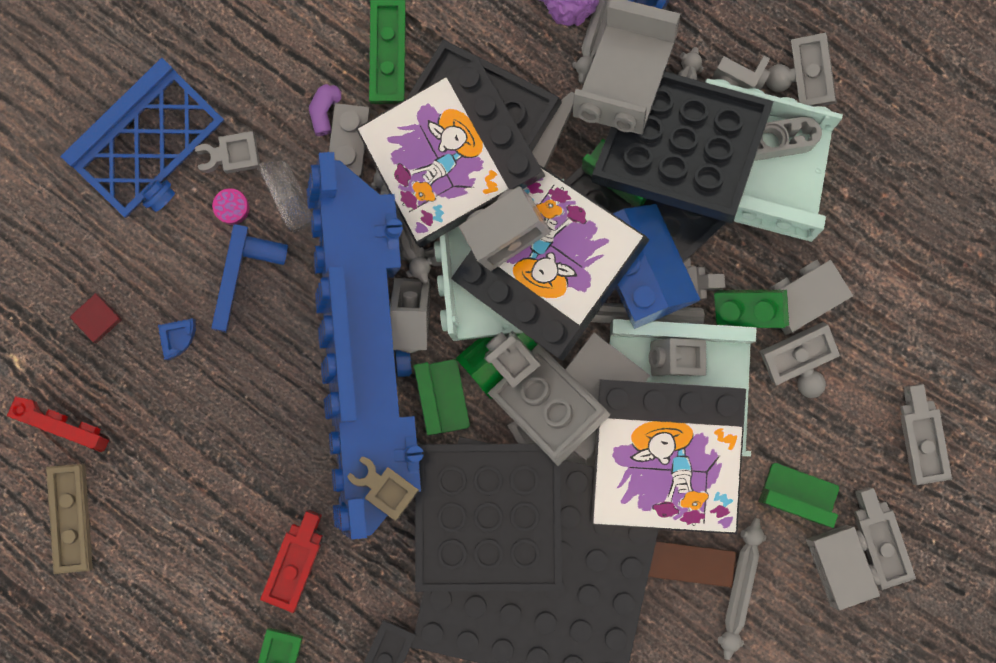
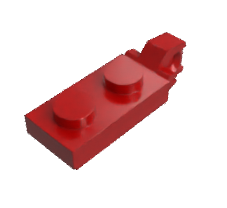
(55, 423)
(293, 564)

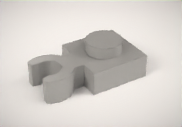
(236, 153)

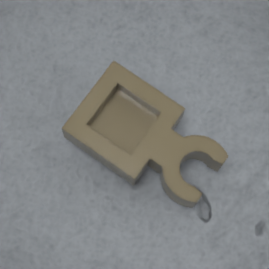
(388, 491)

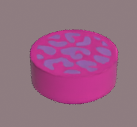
(230, 206)

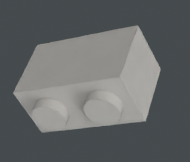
(504, 228)
(813, 293)
(410, 314)
(844, 566)

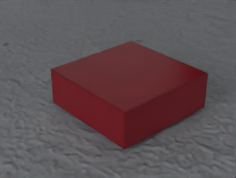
(95, 318)

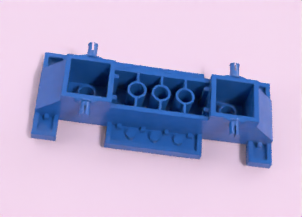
(356, 257)

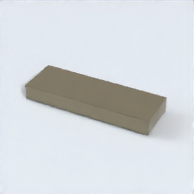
(69, 518)

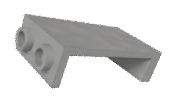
(627, 66)

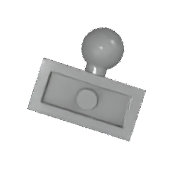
(811, 71)
(799, 356)

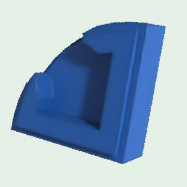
(176, 337)

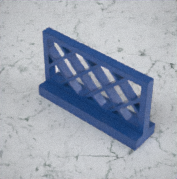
(121, 115)

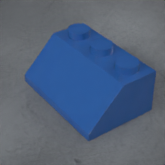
(657, 278)

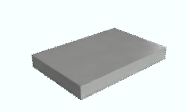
(595, 362)
(551, 407)

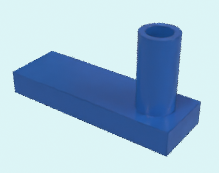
(242, 246)

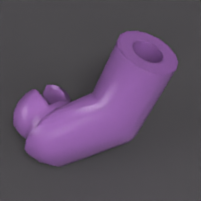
(319, 107)

